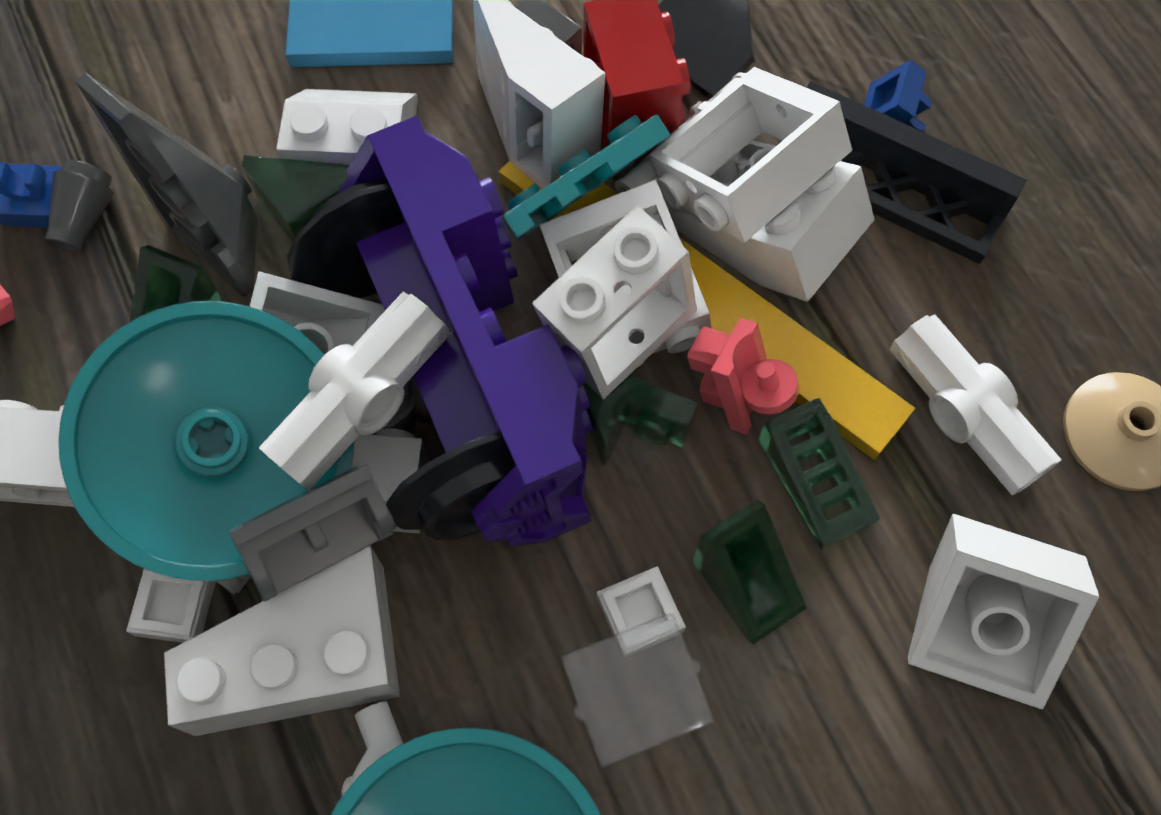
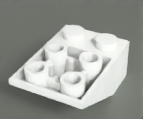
(537, 89)
(802, 241)

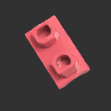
(740, 375)

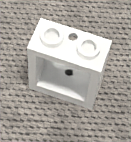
(759, 102)
(580, 230)
(622, 285)

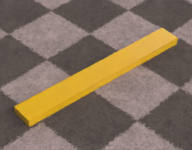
(858, 403)

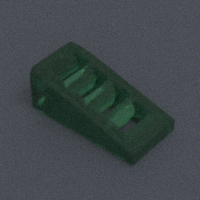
(838, 463)

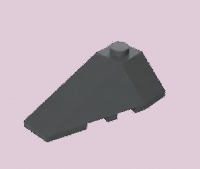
(187, 189)

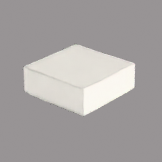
(637, 601)
(170, 608)

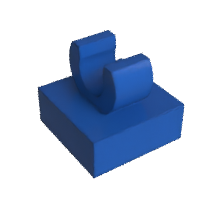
(900, 95)
(25, 194)

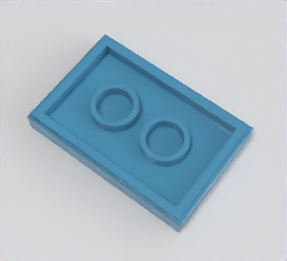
(370, 32)

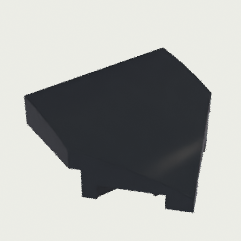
(712, 40)

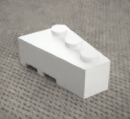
(290, 656)

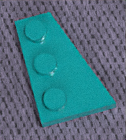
(582, 175)

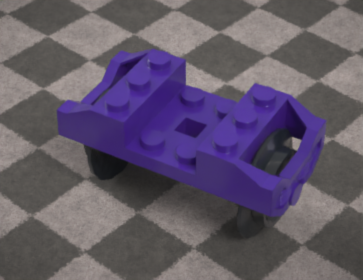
(502, 409)

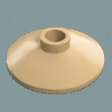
(1105, 439)

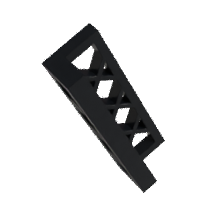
(945, 174)

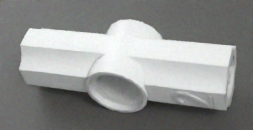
(355, 390)
(974, 404)

